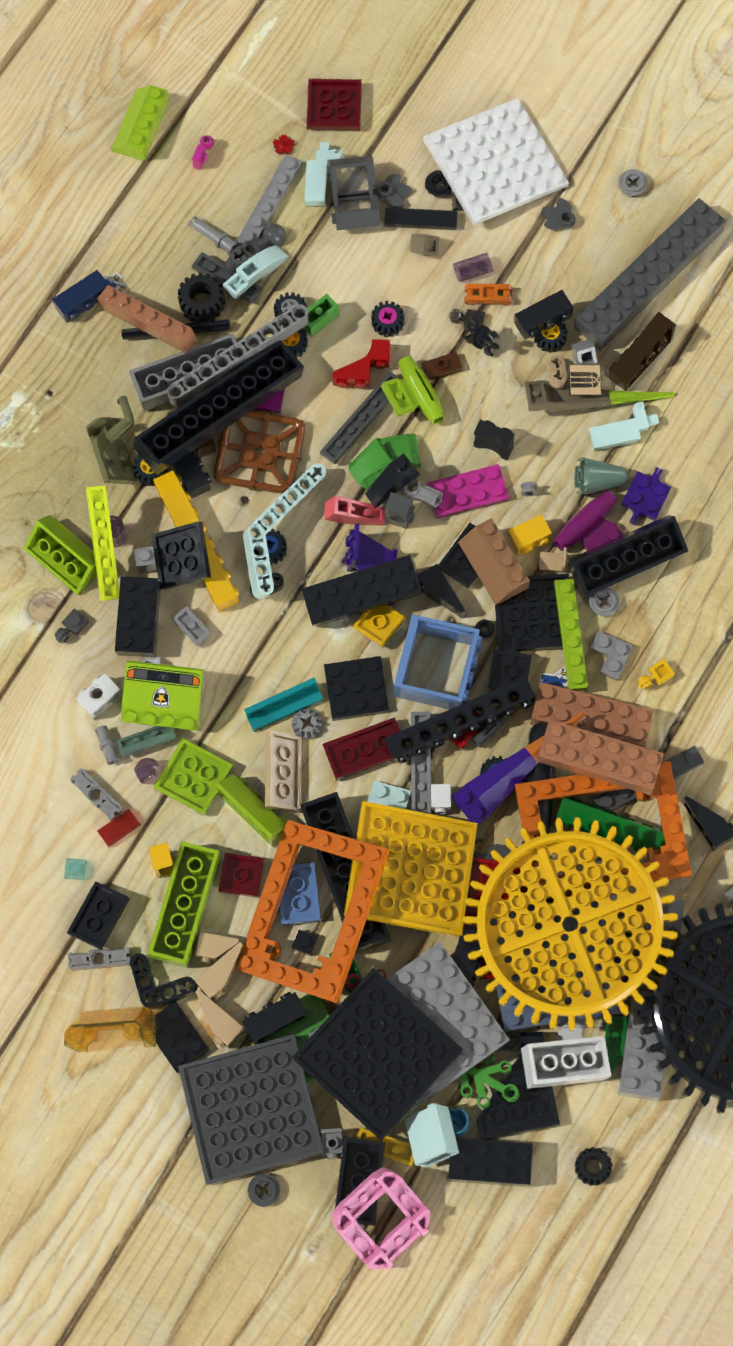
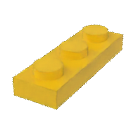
(394, 1149)

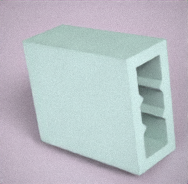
(431, 1135)

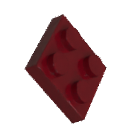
(241, 875)

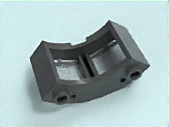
(351, 193)

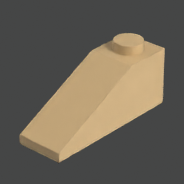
(218, 976)
(221, 1024)

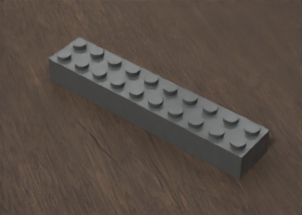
(649, 274)

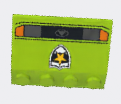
(162, 695)

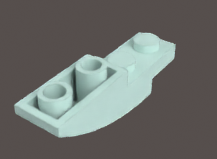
(254, 269)

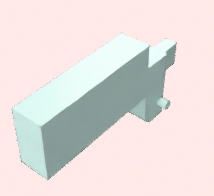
(316, 175)
(622, 431)

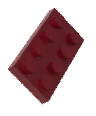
(360, 749)

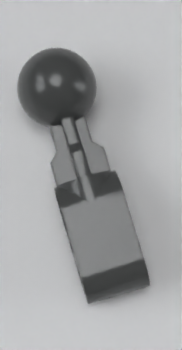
(272, 235)

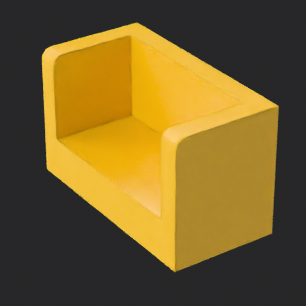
(161, 859)

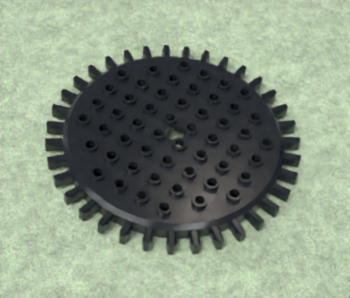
(686, 1023)

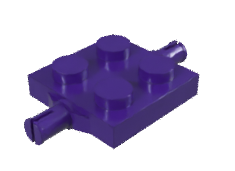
(646, 496)

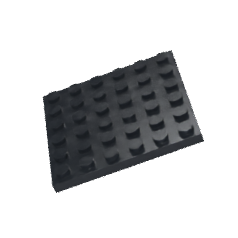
(377, 1054)

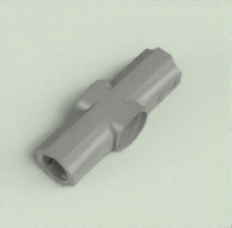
(423, 493)

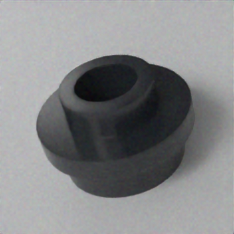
(485, 623)

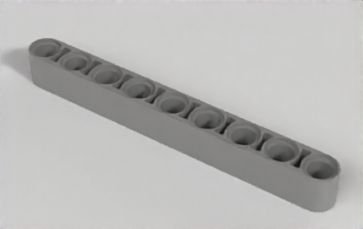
(228, 356)

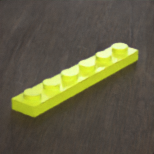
(102, 543)

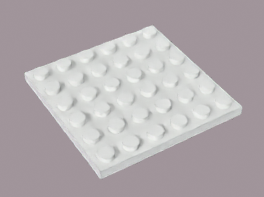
(495, 161)

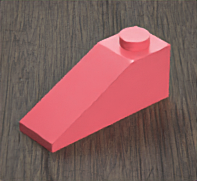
(351, 511)

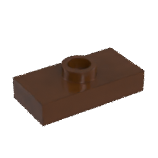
(442, 366)

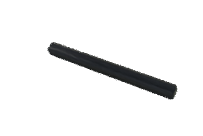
(197, 327)

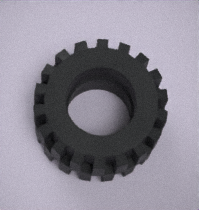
(197, 285)

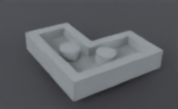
(615, 651)

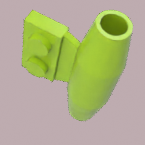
(413, 392)

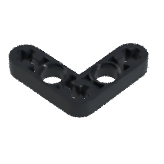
(152, 989)

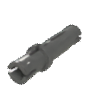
(480, 739)

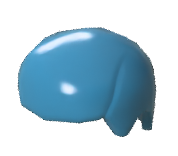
(459, 1122)

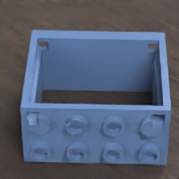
(446, 631)

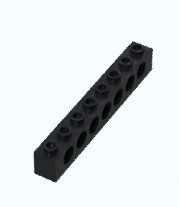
(483, 703)

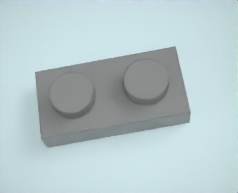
(191, 626)

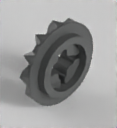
(254, 1192)

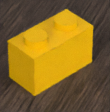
(529, 535)

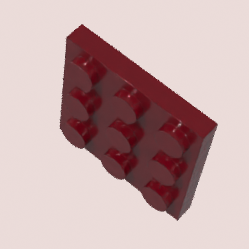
(334, 104)

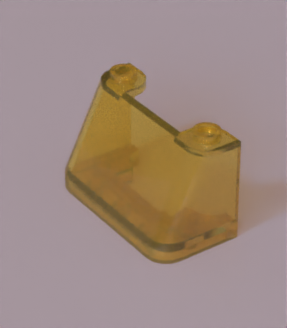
(136, 1022)

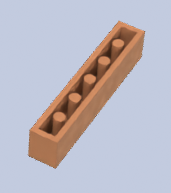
(147, 319)

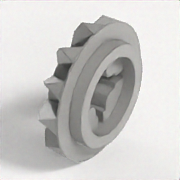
(633, 175)
(613, 602)
(308, 732)

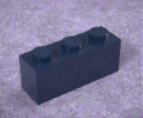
(80, 296)

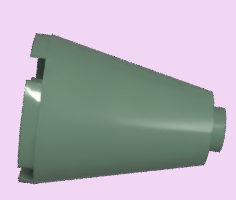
(597, 476)

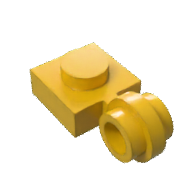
(658, 672)

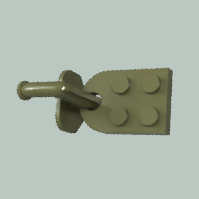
(110, 449)

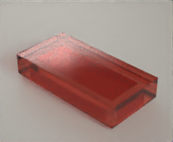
(118, 828)

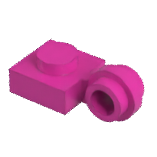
(200, 156)

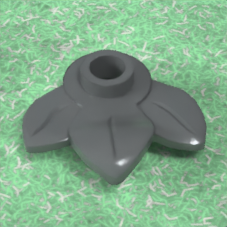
(396, 190)
(557, 214)

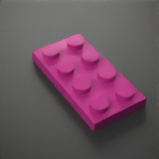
(470, 491)

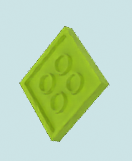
(192, 776)

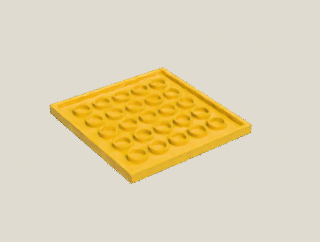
(425, 869)

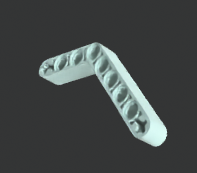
(262, 529)

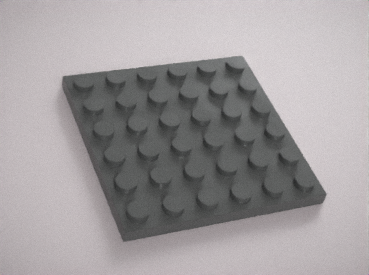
(250, 1110)

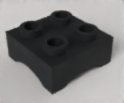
(494, 438)

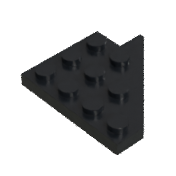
(530, 1112)

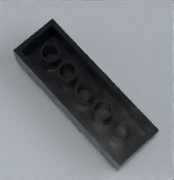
(627, 555)
(362, 590)

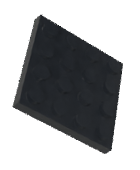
(531, 616)

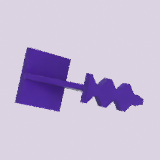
(365, 552)

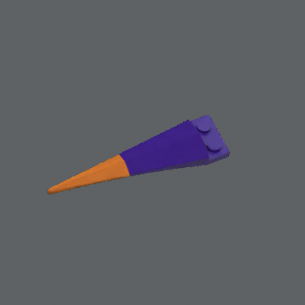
(487, 791)

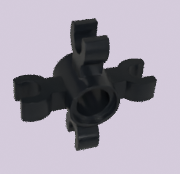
(481, 337)

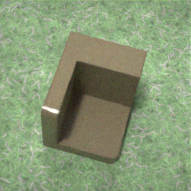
(424, 244)

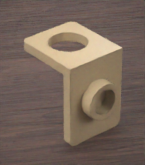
(553, 561)

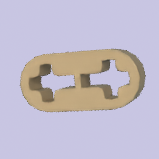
(560, 371)

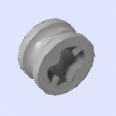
(529, 489)

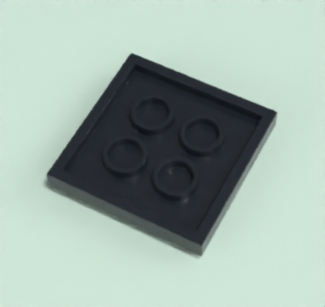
(181, 555)
(356, 688)

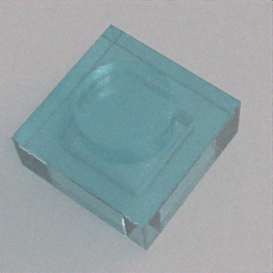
(75, 869)

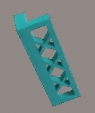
(283, 704)

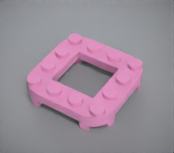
(414, 1224)

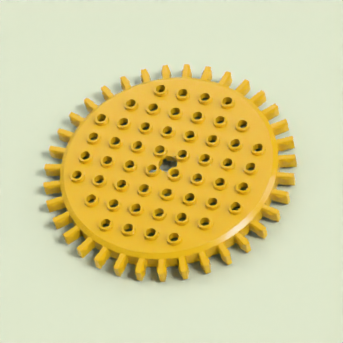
(588, 848)

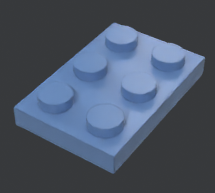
(300, 897)

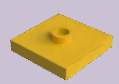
(379, 624)

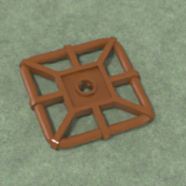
(266, 460)

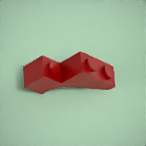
(358, 372)

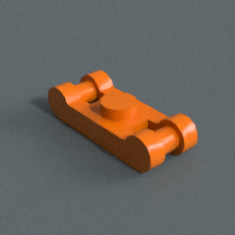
(488, 294)

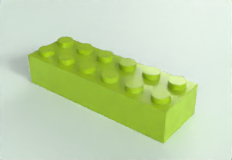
(184, 904)

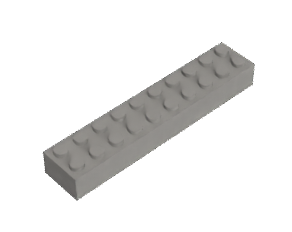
(638, 1068)

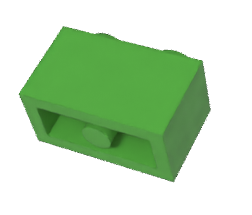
(321, 314)

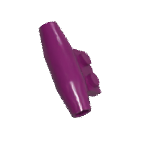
(590, 525)

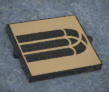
(584, 380)

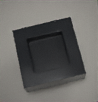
(304, 942)

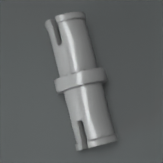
(107, 745)

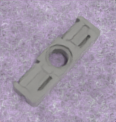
(106, 803)
(86, 961)

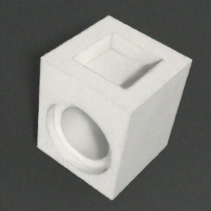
(440, 798)

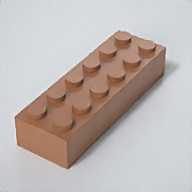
(600, 716)
(600, 757)

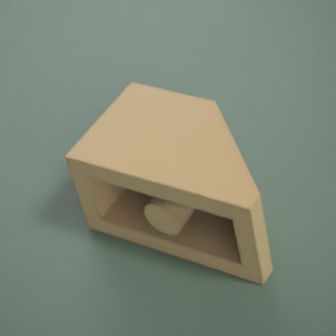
(213, 947)

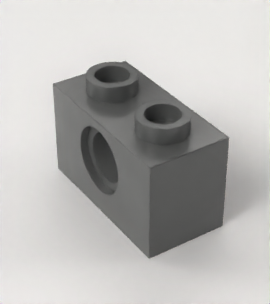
(399, 510)

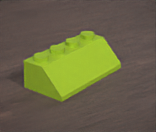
(141, 122)
(62, 553)
(251, 808)

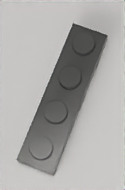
(207, 264)

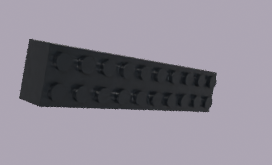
(218, 407)

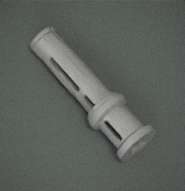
(221, 239)

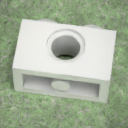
(93, 706)

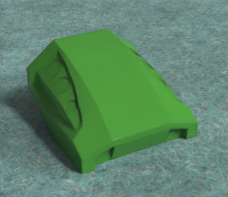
(402, 444)
(370, 464)

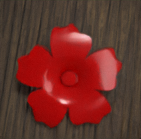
(283, 144)

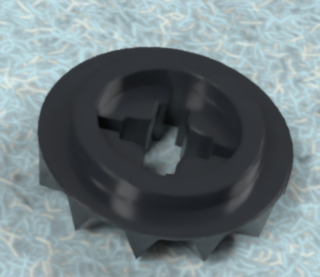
(433, 179)

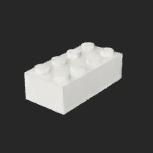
(565, 1062)

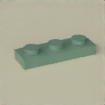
(145, 739)

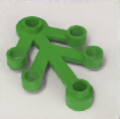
(482, 1076)

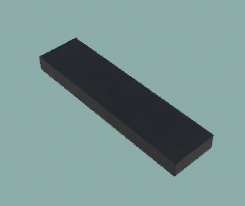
(421, 218)

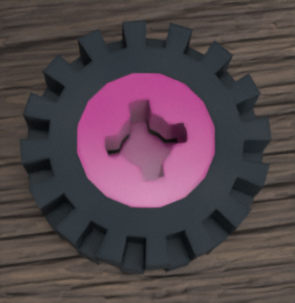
(387, 325)

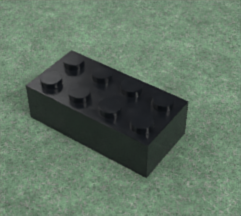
(137, 616)
(358, 1162)
(491, 1163)

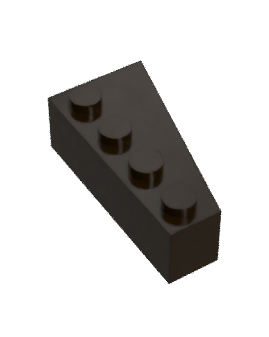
(643, 351)

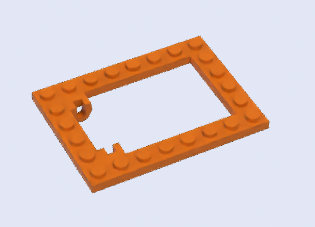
(671, 857)
(330, 979)

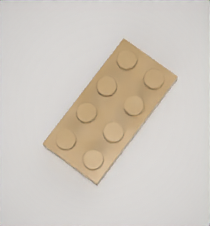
(283, 771)

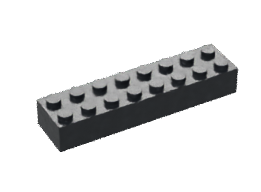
(328, 815)

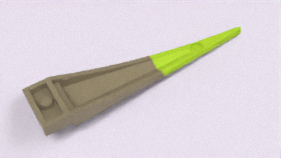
(546, 397)

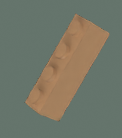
(494, 562)

